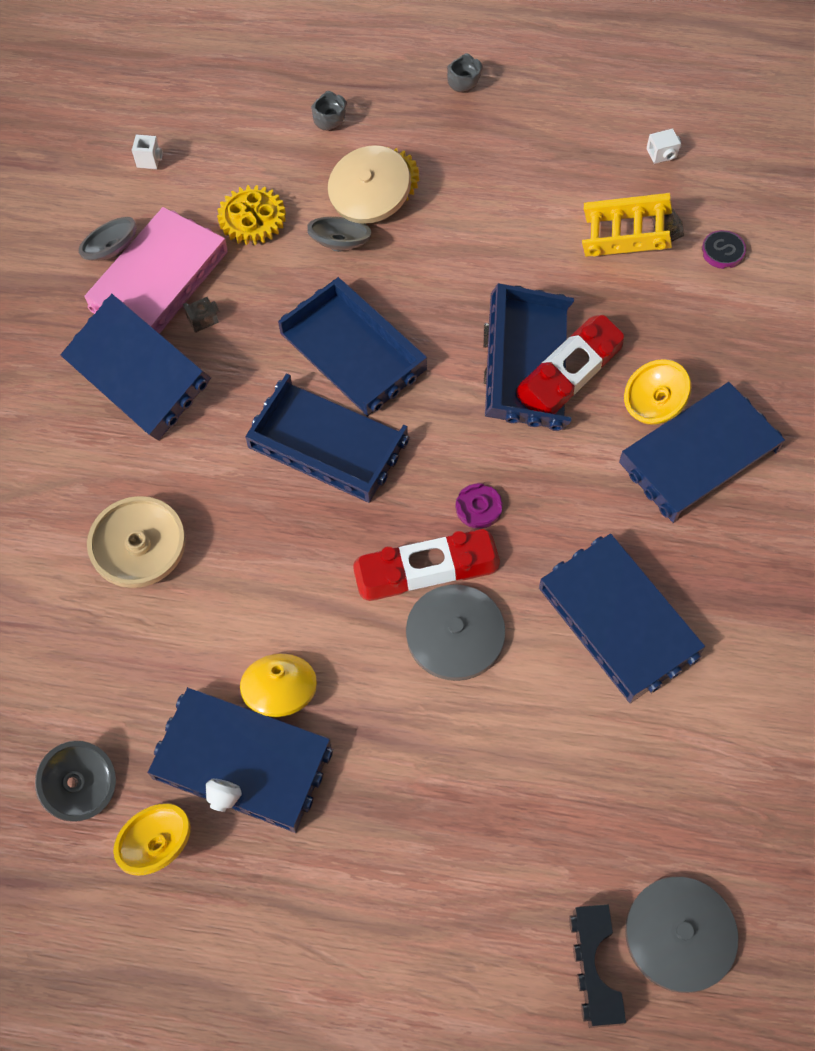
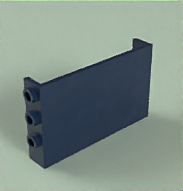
(522, 334)
(353, 346)
(135, 367)
(326, 440)
(699, 450)
(621, 618)
(263, 756)

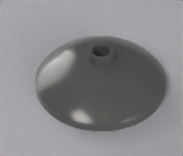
(338, 233)
(108, 239)
(92, 775)

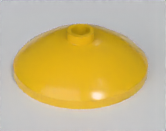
(652, 383)
(278, 685)
(152, 839)

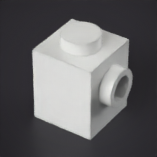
(663, 146)
(146, 151)

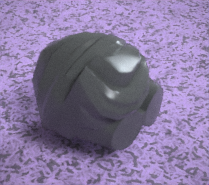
(464, 73)
(328, 110)

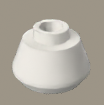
(222, 794)

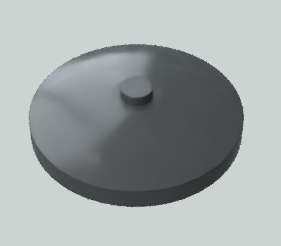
(455, 632)
(681, 934)

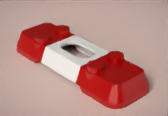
(551, 384)
(390, 574)

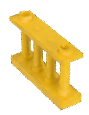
(626, 208)

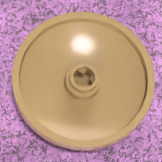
(369, 184)
(136, 542)

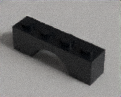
(602, 1004)

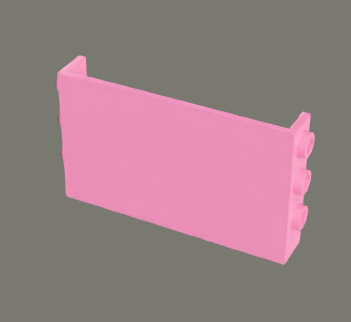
(160, 268)

